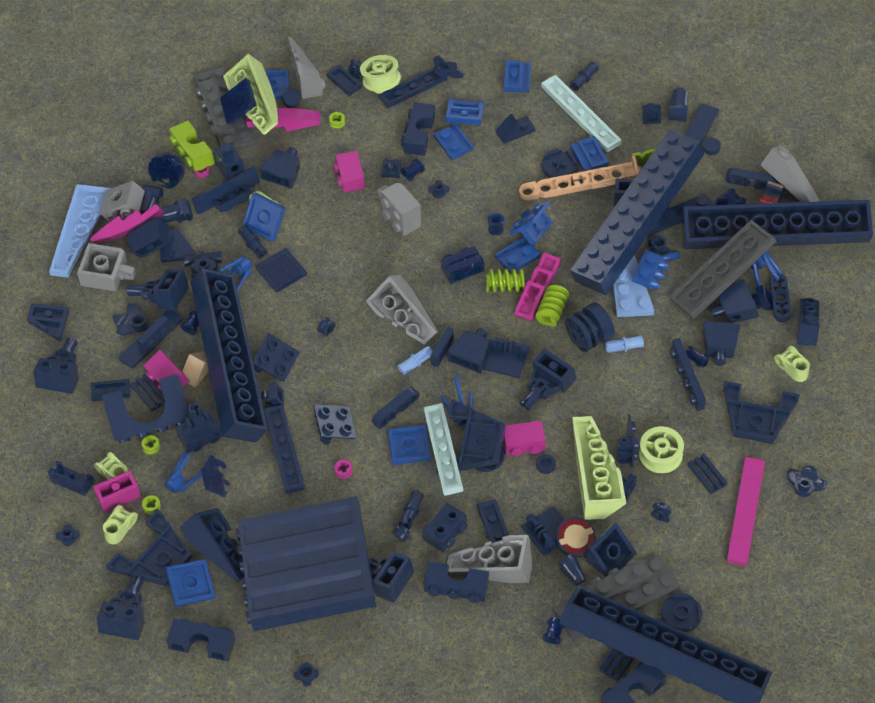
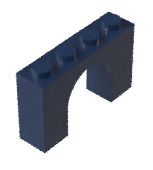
(124, 427)

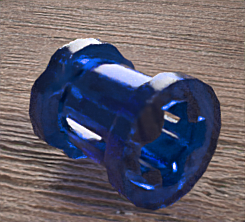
(412, 169)
(496, 223)
(191, 324)
(553, 631)

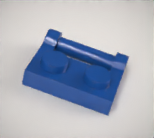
(464, 112)

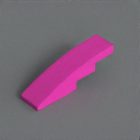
(293, 119)
(119, 227)
(535, 288)

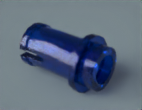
(697, 357)

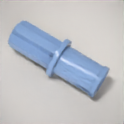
(624, 344)
(415, 360)

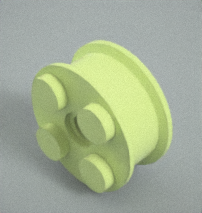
(380, 73)
(661, 449)

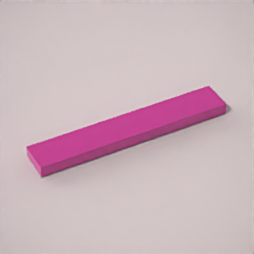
(745, 511)

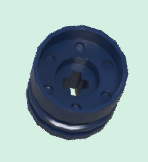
(589, 327)

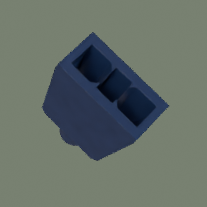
(226, 158)
(281, 167)
(736, 304)
(720, 340)
(470, 350)

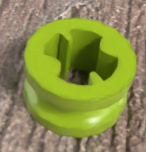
(339, 116)
(155, 442)
(148, 499)

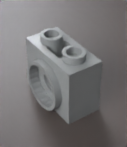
(122, 201)

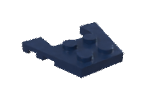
(755, 420)
(481, 438)
(163, 552)

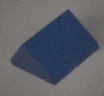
(610, 550)

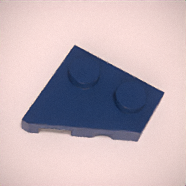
(177, 248)
(49, 319)

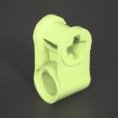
(793, 364)
(110, 466)
(119, 521)

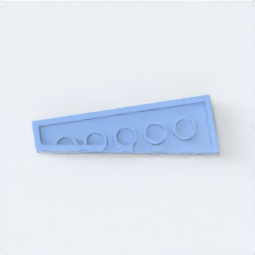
(78, 227)
(631, 297)

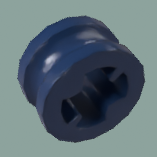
(326, 326)

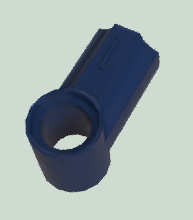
(679, 107)
(151, 197)
(178, 212)

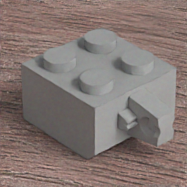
(400, 208)
(104, 267)

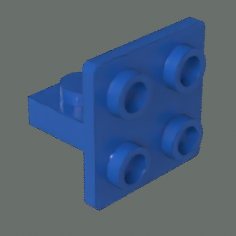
(533, 223)

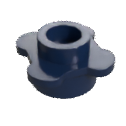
(354, 68)
(438, 189)
(658, 241)
(661, 511)
(401, 533)
(67, 540)
(306, 668)

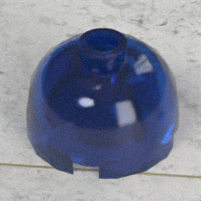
(166, 166)

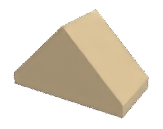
(196, 368)

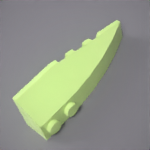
(265, 112)
(597, 474)

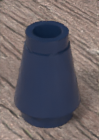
(572, 569)

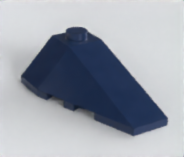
(209, 535)

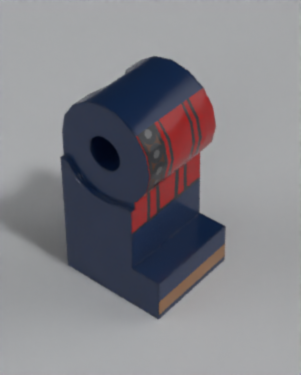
(773, 193)

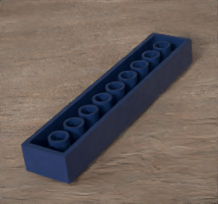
(637, 212)
(787, 222)
(228, 356)
(664, 647)

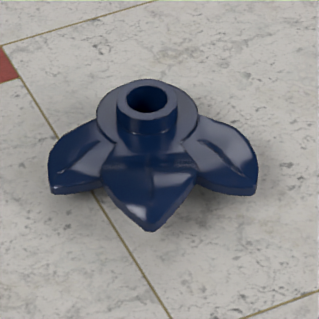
(446, 69)
(128, 322)
(806, 481)

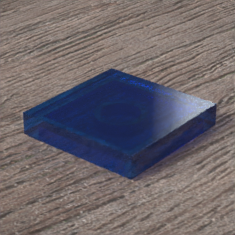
(238, 101)
(281, 270)

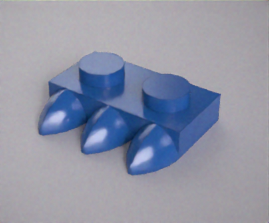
(649, 270)

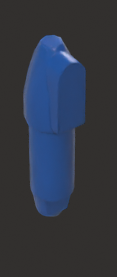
(670, 256)

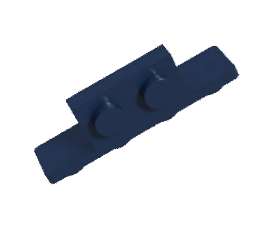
(227, 193)
(150, 338)

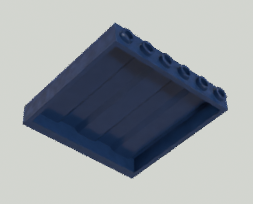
(305, 564)

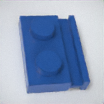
(517, 76)
(453, 141)
(589, 154)
(517, 255)

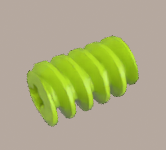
(505, 280)
(552, 305)

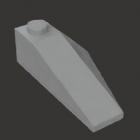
(306, 73)
(788, 173)
(400, 304)
(505, 560)

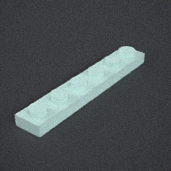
(581, 113)
(443, 449)

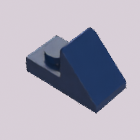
(514, 129)

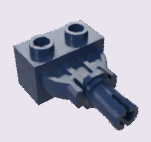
(165, 291)
(58, 370)
(548, 378)
(199, 430)
(390, 575)
(123, 613)

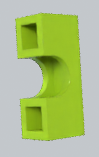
(195, 154)

